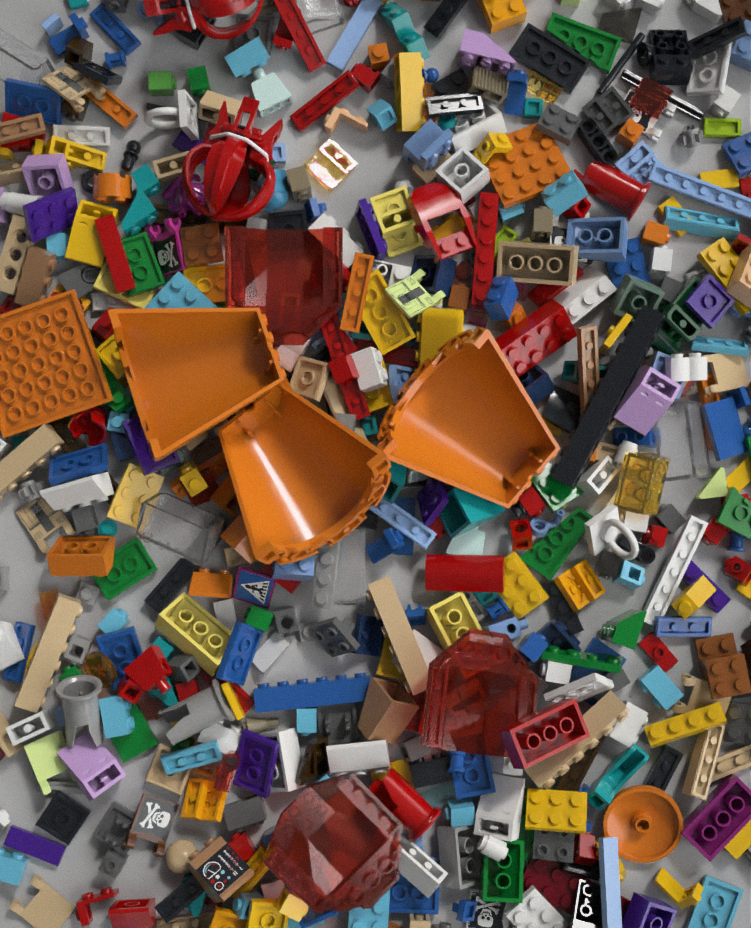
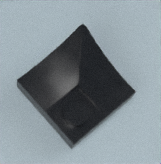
(562, 409)

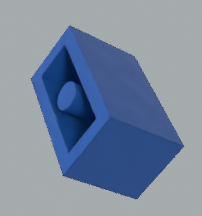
(501, 298)
(532, 646)

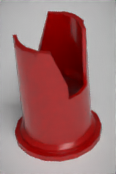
(615, 187)
(405, 804)

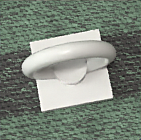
(185, 115)
(605, 530)

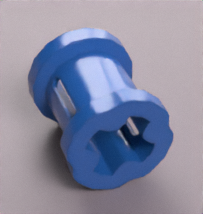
(115, 59)
(736, 542)
(497, 609)
(456, 762)

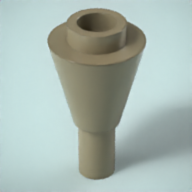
(258, 725)

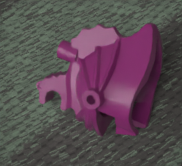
(178, 201)

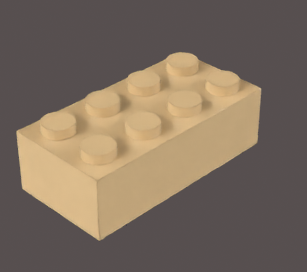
(538, 262)

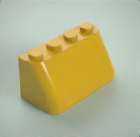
(435, 329)

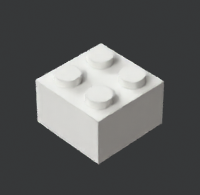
(463, 174)

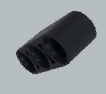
(596, 134)

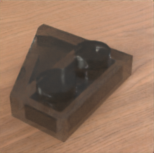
(621, 23)

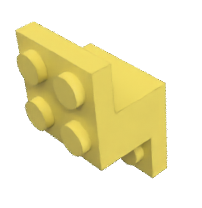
(396, 222)

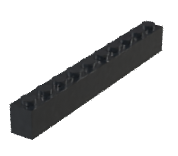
(608, 396)

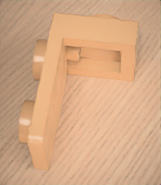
(331, 121)

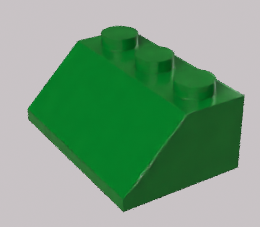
(624, 628)
(503, 879)

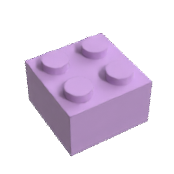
(46, 174)

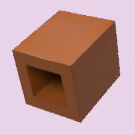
(459, 296)

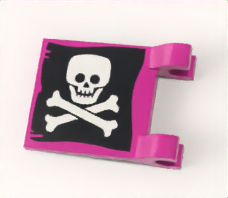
(167, 246)

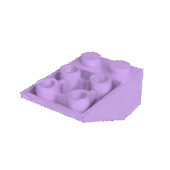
(482, 51)
(646, 399)
(91, 766)

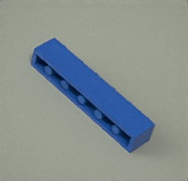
(311, 694)

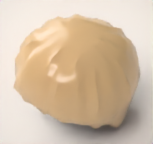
(177, 855)

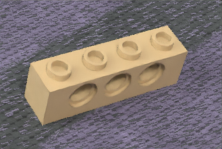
(7, 258)

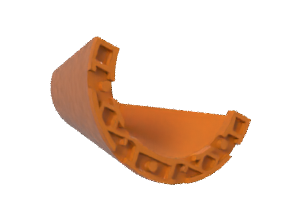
(193, 368)
(469, 422)
(299, 475)

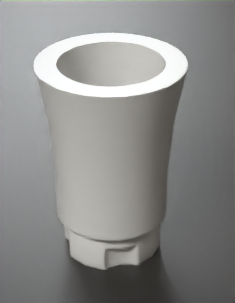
(13, 202)

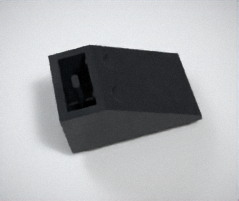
(671, 57)
(586, 907)

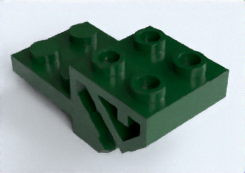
(679, 322)

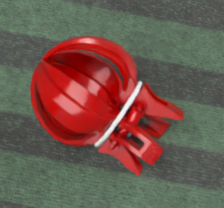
(191, 14)
(229, 157)

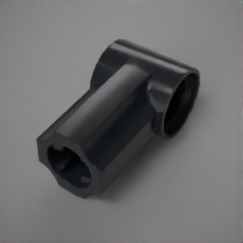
(625, 545)

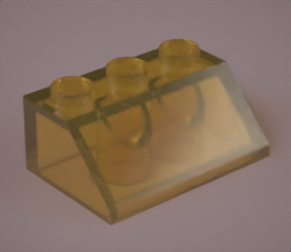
(641, 482)

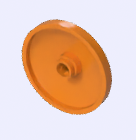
(644, 823)

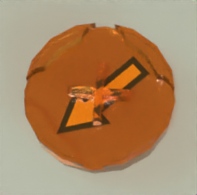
(100, 666)

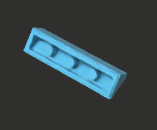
(701, 223)

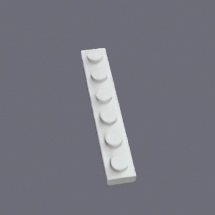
(674, 568)

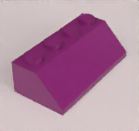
(719, 817)

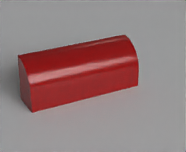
(465, 573)

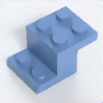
(428, 145)

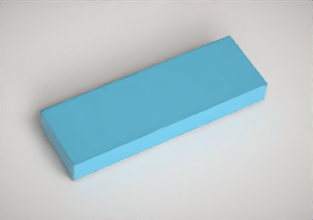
(719, 345)
(191, 757)

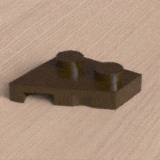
(314, 760)

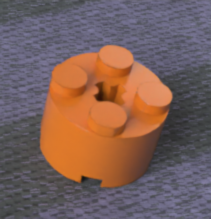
(112, 188)

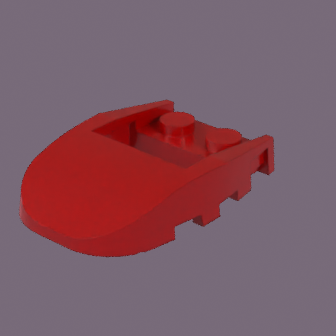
(432, 202)

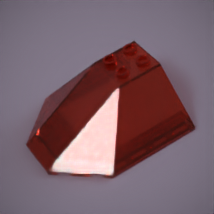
(287, 276)
(475, 692)
(336, 846)

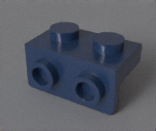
(368, 635)
(557, 636)

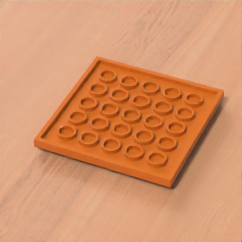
(48, 364)

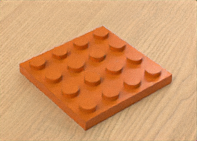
(527, 167)

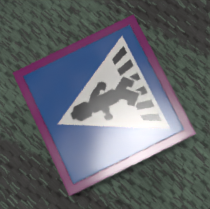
(254, 587)

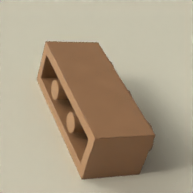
(35, 276)

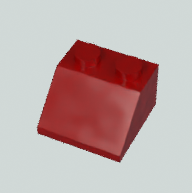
(133, 913)

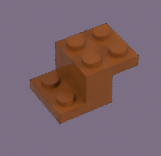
(201, 245)
(722, 666)

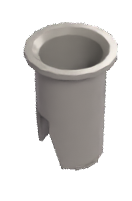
(81, 706)
(197, 713)

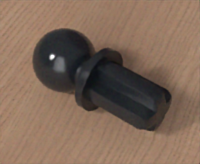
(130, 155)

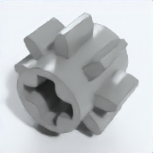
(691, 136)
(30, 491)

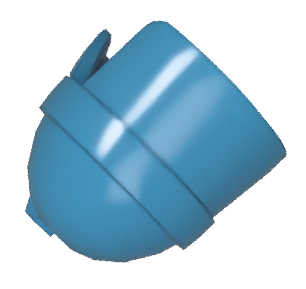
(281, 192)

